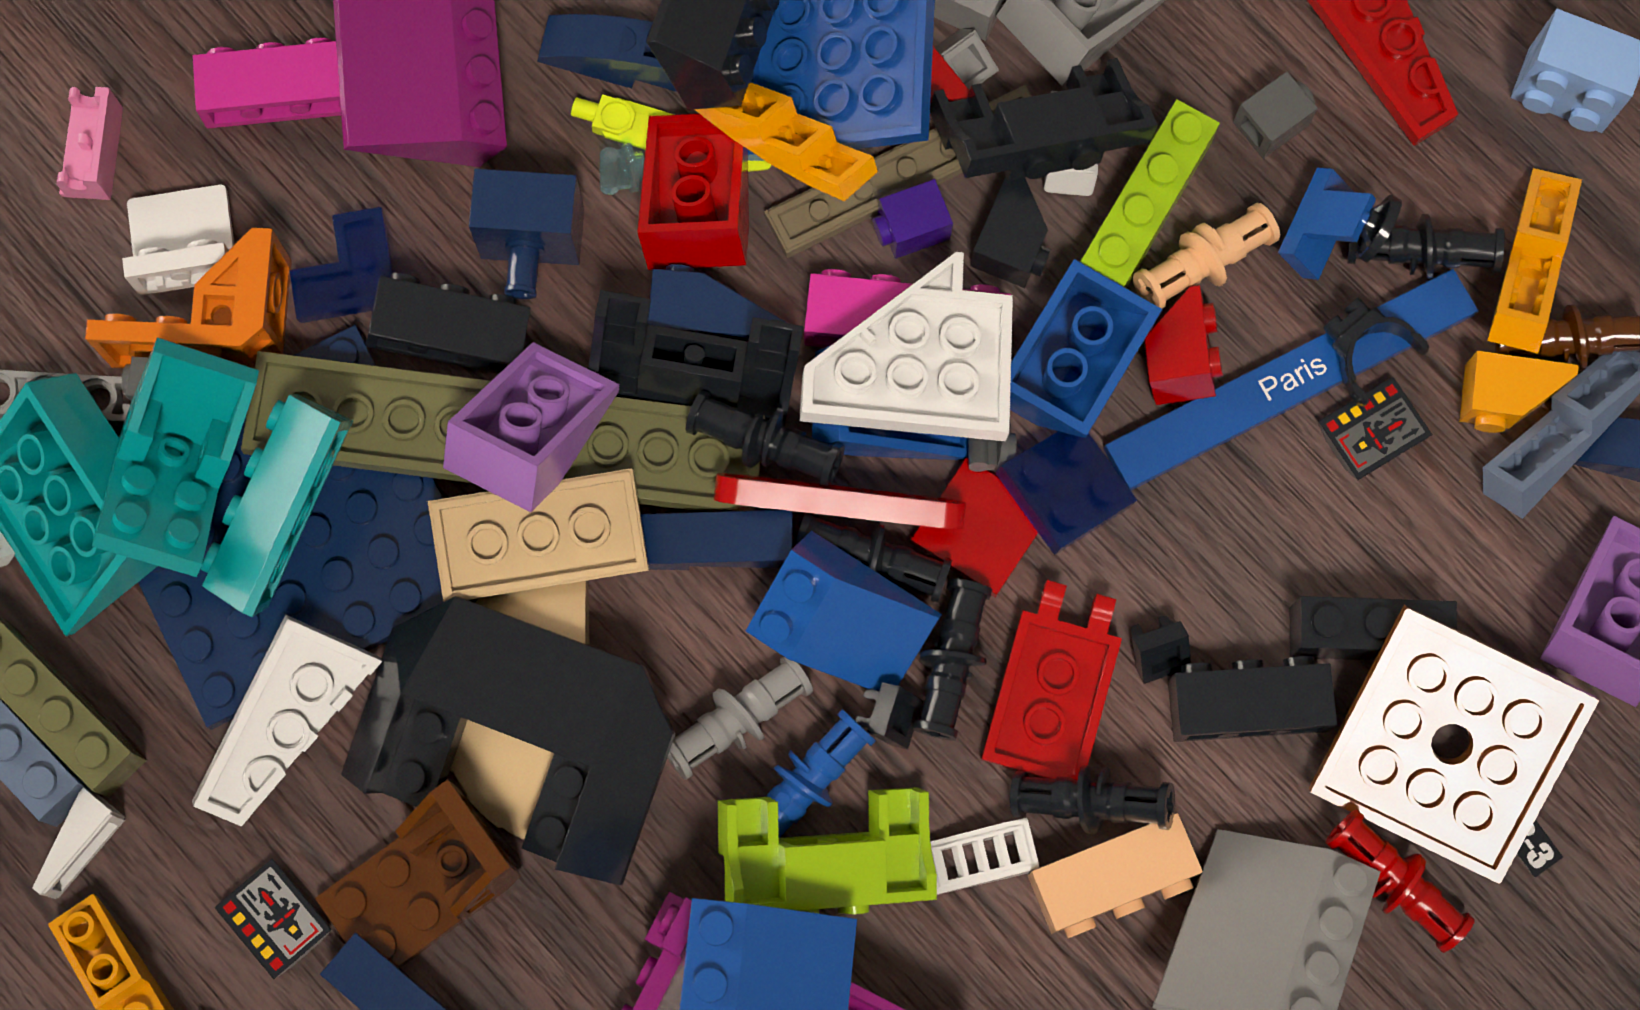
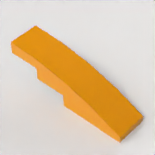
(793, 143)

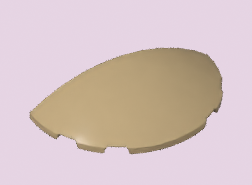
(498, 770)

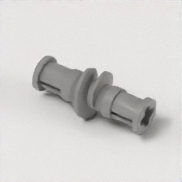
(737, 715)

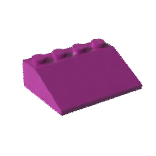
(420, 79)

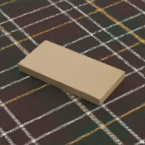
(574, 535)

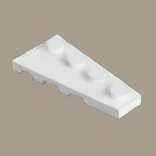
(286, 705)

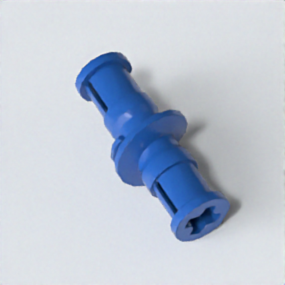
(821, 766)

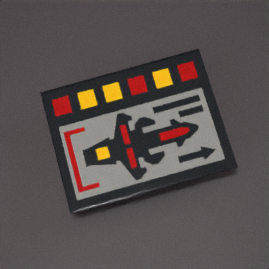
(273, 919)

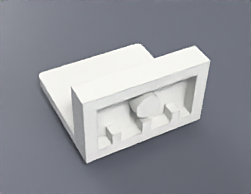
(177, 238)

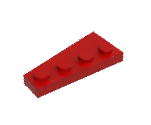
(1393, 59)

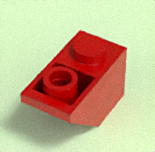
(1180, 351)

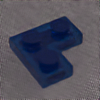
(352, 282)

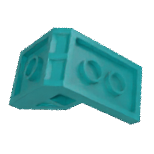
(174, 457)

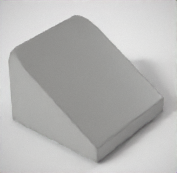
(967, 57)

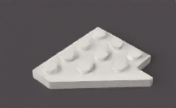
(920, 363)

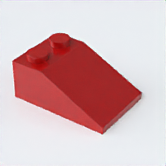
(693, 195)

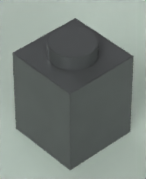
(1276, 114)

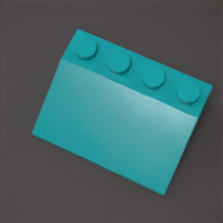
(51, 495)

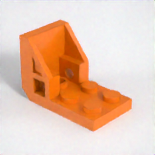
(234, 310)

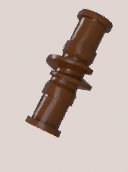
(1583, 336)

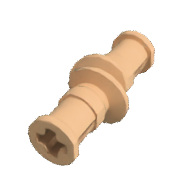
(1206, 254)

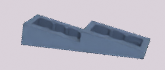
(1552, 445)

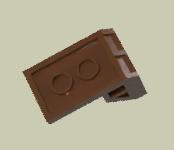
(423, 881)

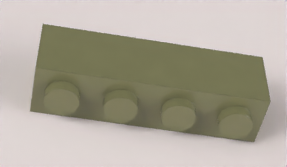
(63, 716)

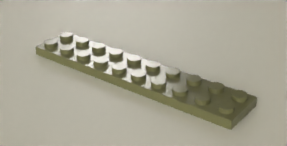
(406, 415)

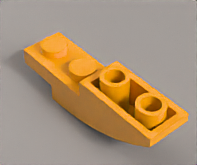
(106, 959)

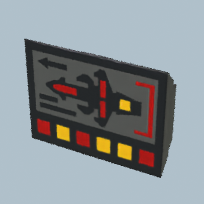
(1376, 432)

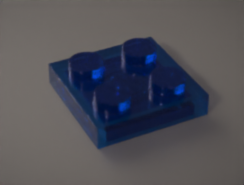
(1065, 488)

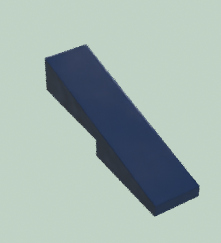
(717, 539)

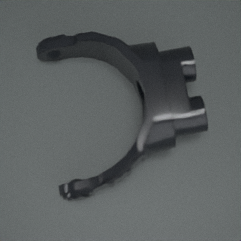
(1358, 324)

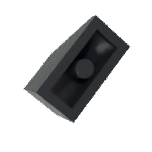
(1013, 236)

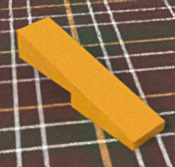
(1535, 261)

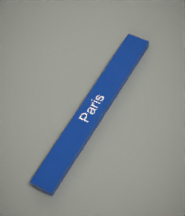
(1281, 385)

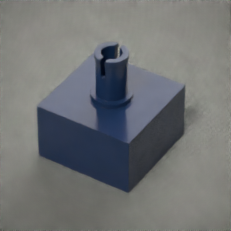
(526, 222)

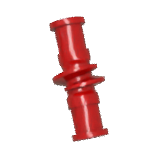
(1402, 881)

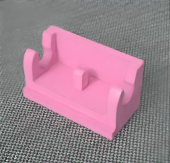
(91, 145)

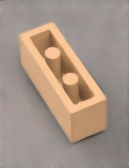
(1115, 877)

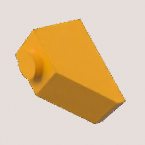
(1508, 387)

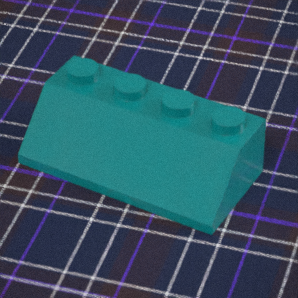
(275, 504)

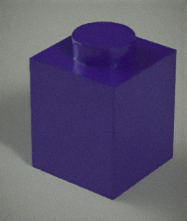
(913, 219)

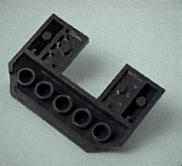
(532, 686)

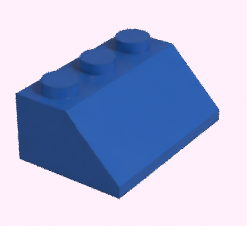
(1078, 351)

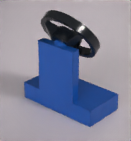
(1333, 214)

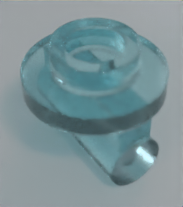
(620, 169)

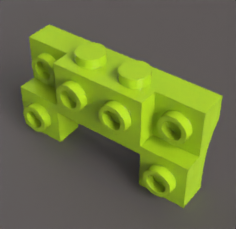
(829, 870)

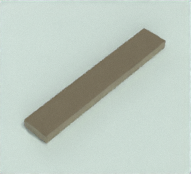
(818, 216)

